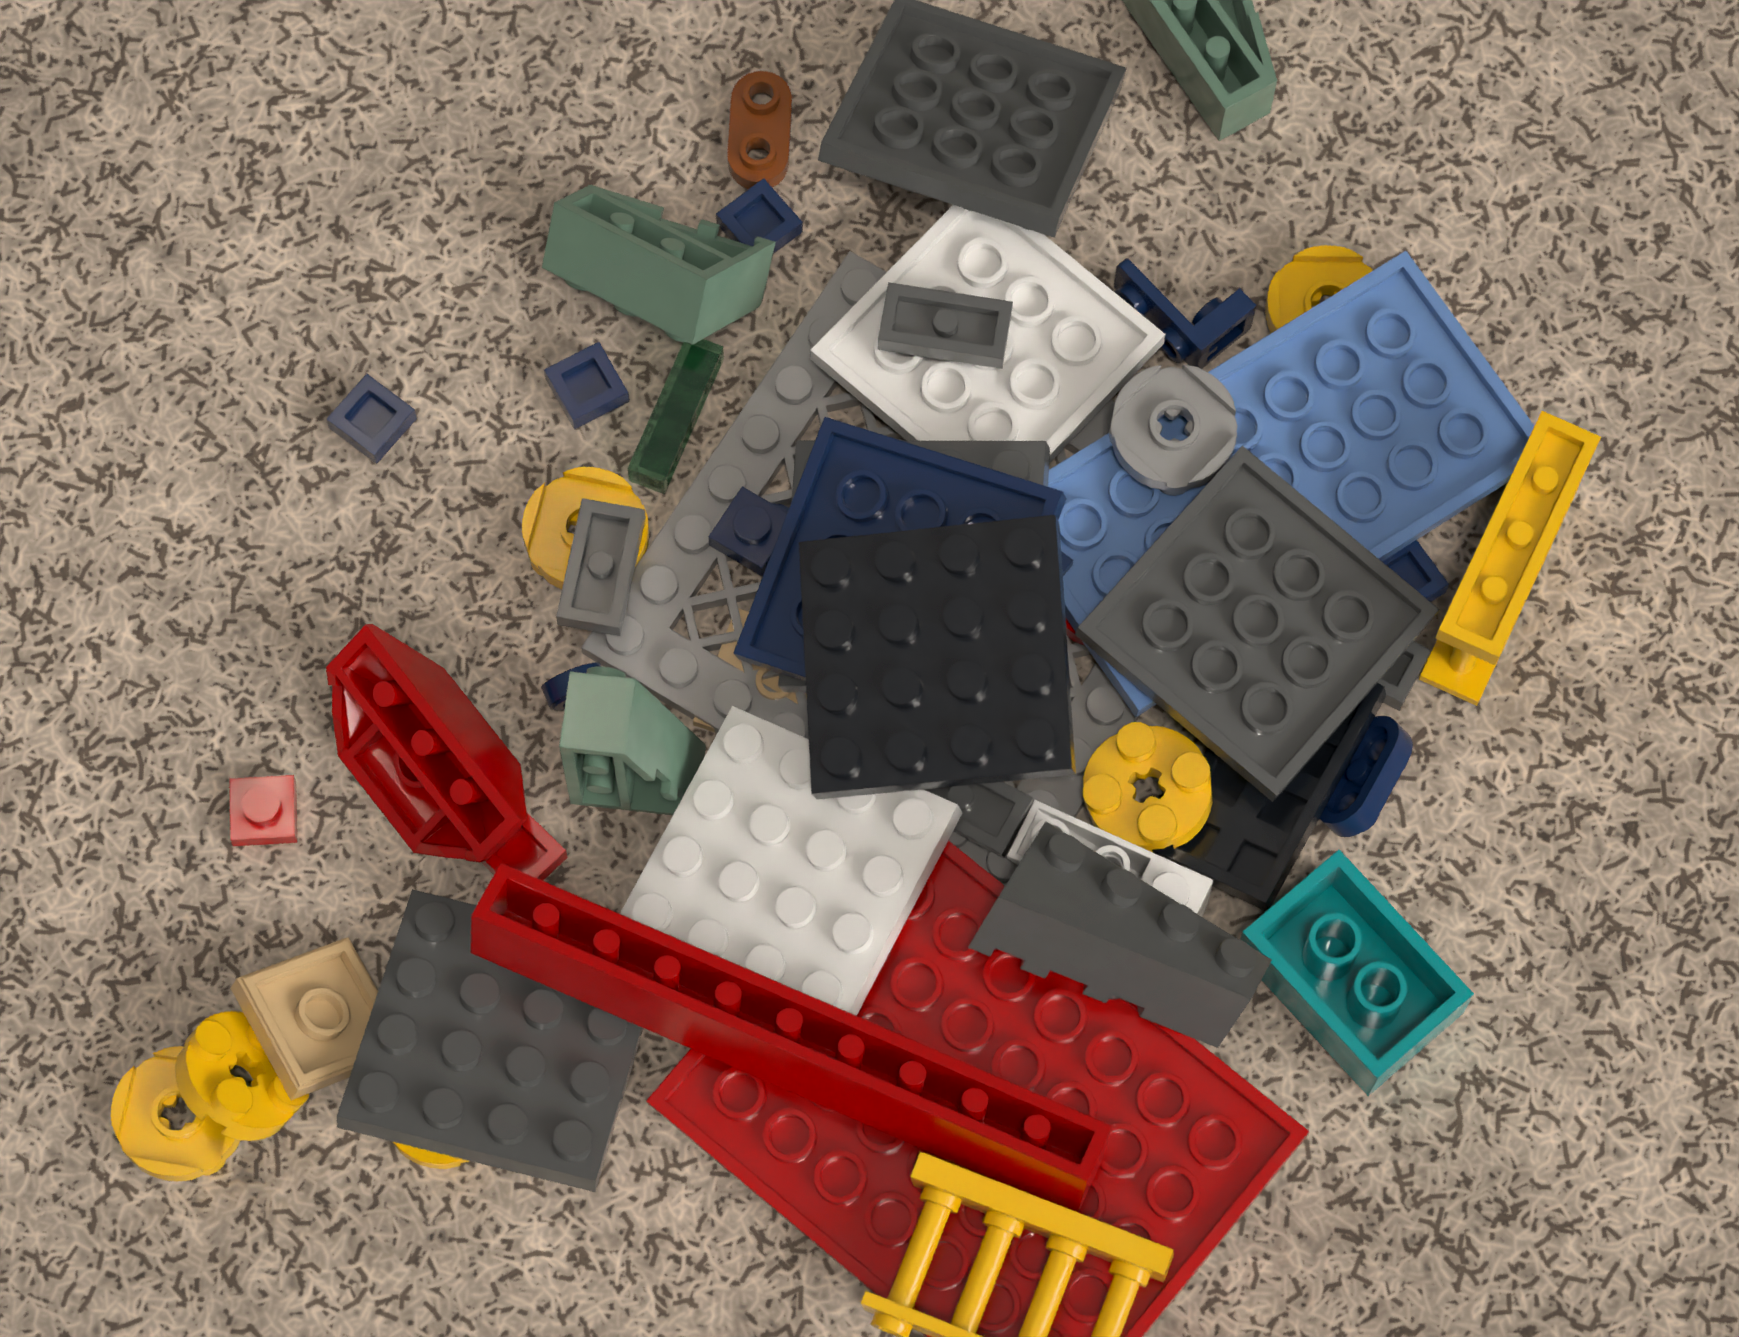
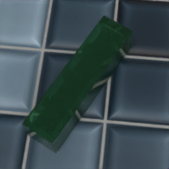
(675, 415)

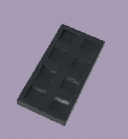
(1254, 841)

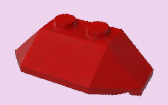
(423, 750)

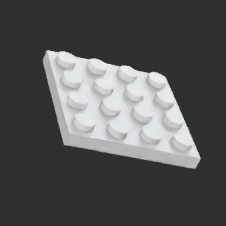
(1064, 352)
(787, 878)

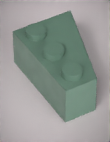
(655, 267)
(624, 745)

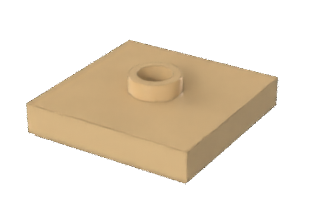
(309, 1014)

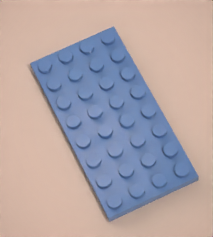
(1356, 404)

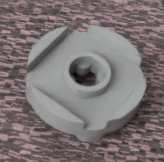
(1172, 392)

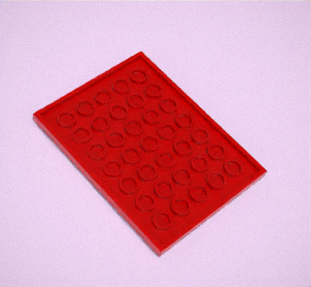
(1178, 1167)

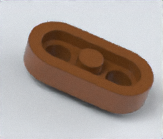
(759, 127)

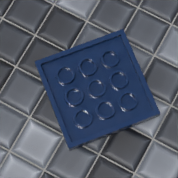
(863, 487)

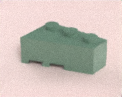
(1214, 55)

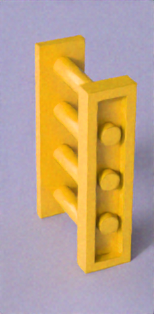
(1509, 557)
(1006, 1215)

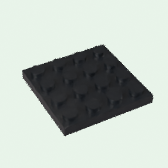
(936, 658)

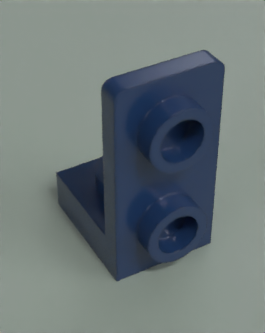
(1215, 324)

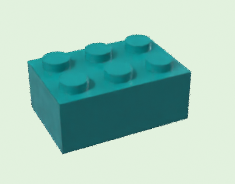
(1356, 972)

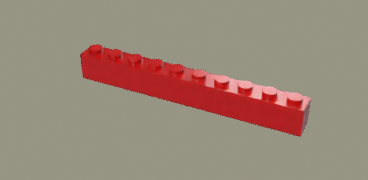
(788, 1038)

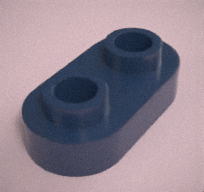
(1368, 778)

